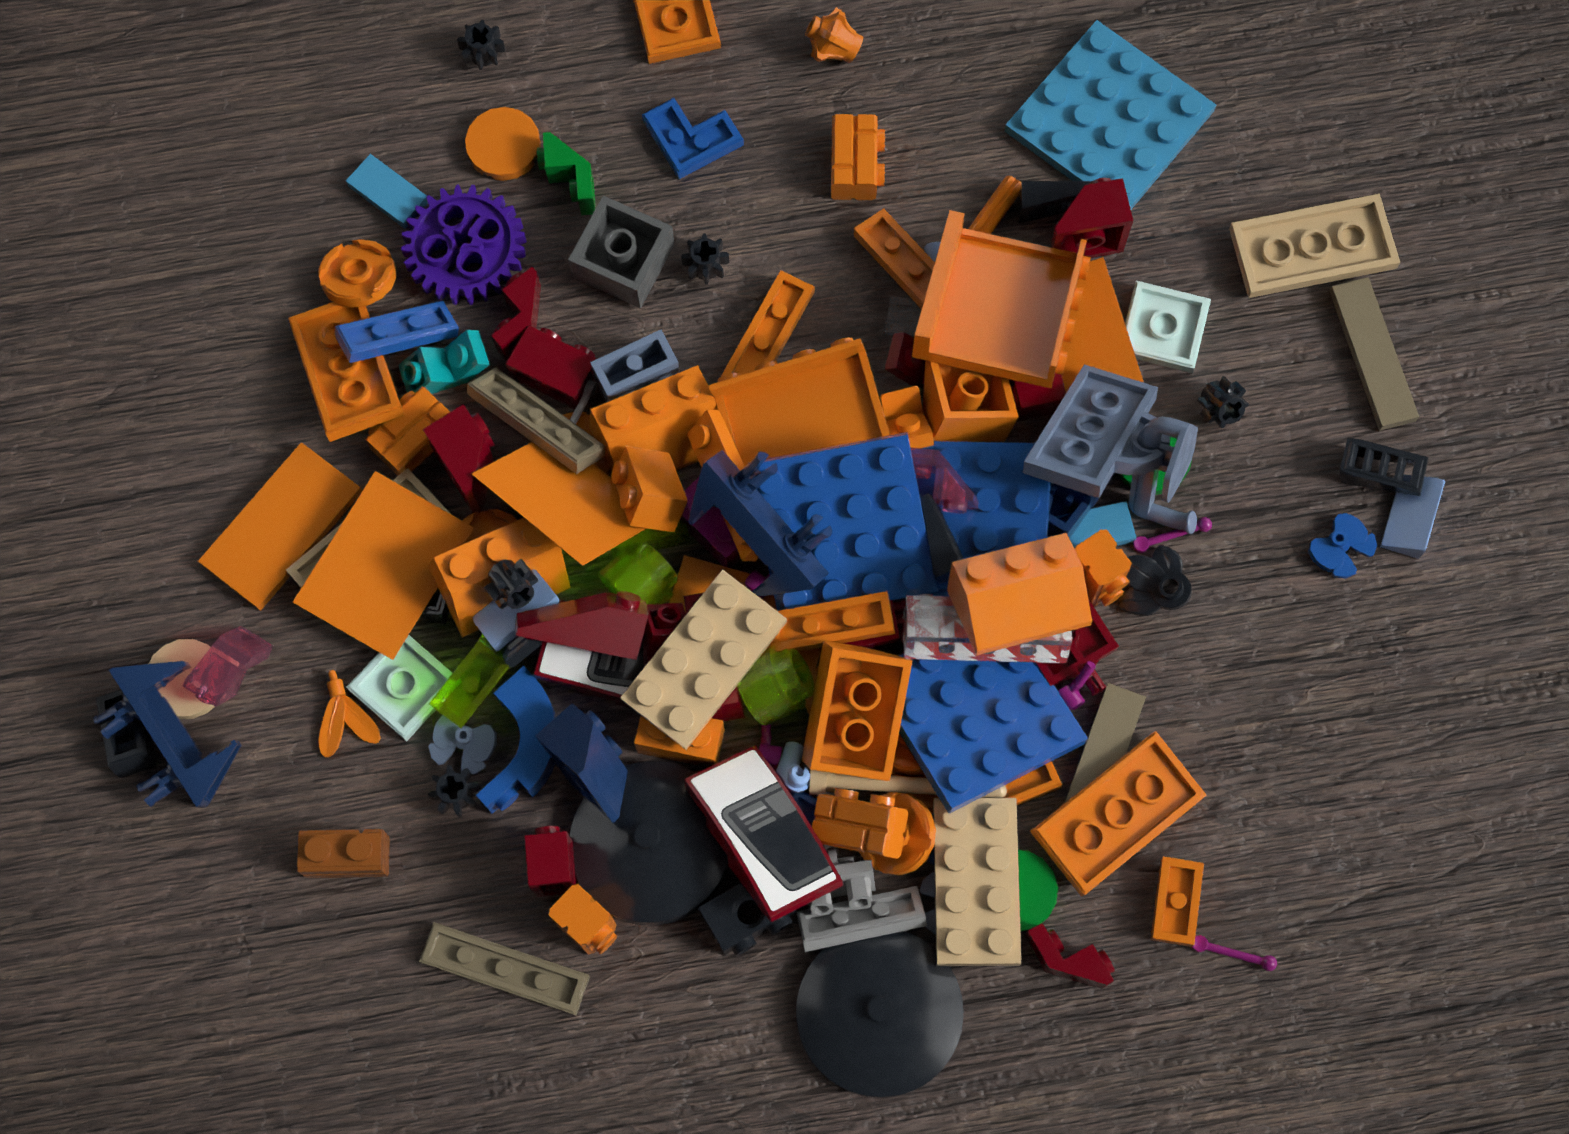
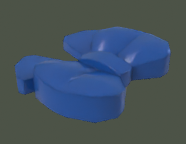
(1331, 551)

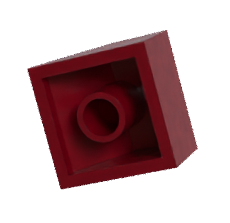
(1096, 215)
(462, 448)

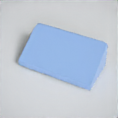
(1412, 519)
(499, 624)

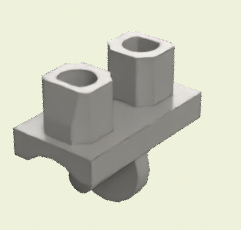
(857, 884)

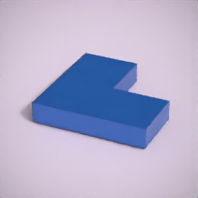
(688, 146)

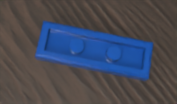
(396, 331)

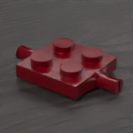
(1088, 644)

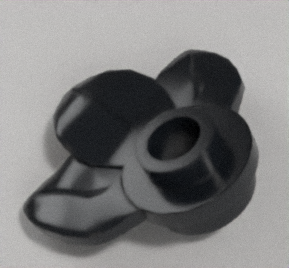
(1148, 580)

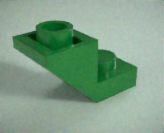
(566, 165)

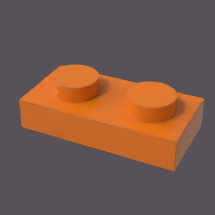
(1177, 901)

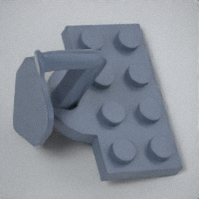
(1108, 430)

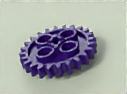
(433, 234)

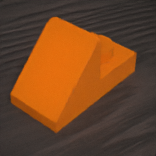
(905, 414)

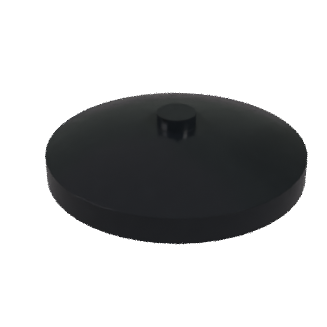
(656, 856)
(879, 1014)

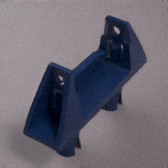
(759, 525)
(184, 760)

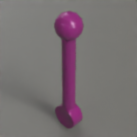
(1141, 543)
(1267, 962)

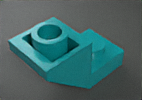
(445, 367)

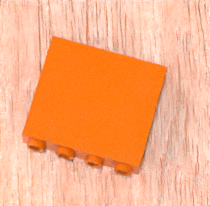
(1000, 305)
(802, 402)

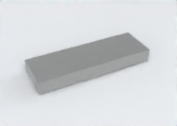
(888, 914)

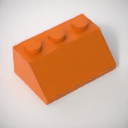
(654, 418)
(465, 569)
(1020, 593)
(856, 711)

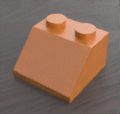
(967, 404)

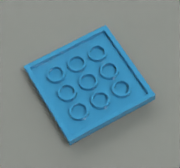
(1110, 114)

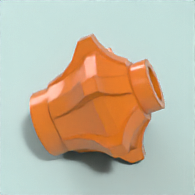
(833, 37)

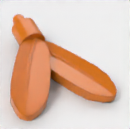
(342, 710)

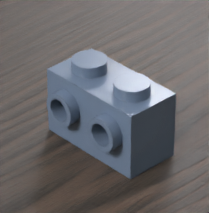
(635, 366)

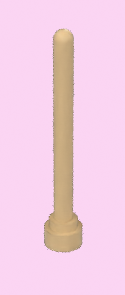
(826, 782)

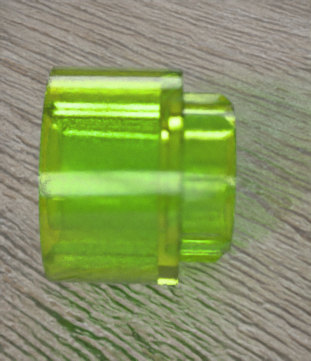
(641, 573)
(776, 685)

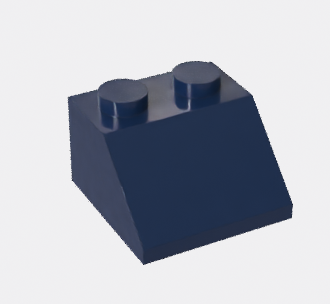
(587, 758)

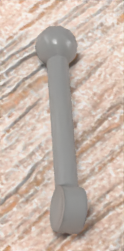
(589, 391)

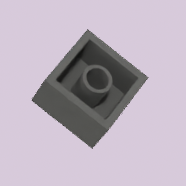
(621, 251)

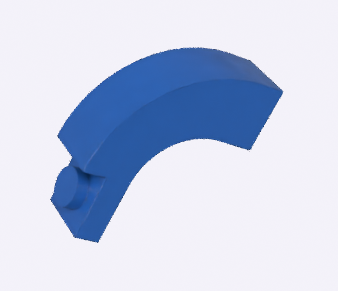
(532, 765)

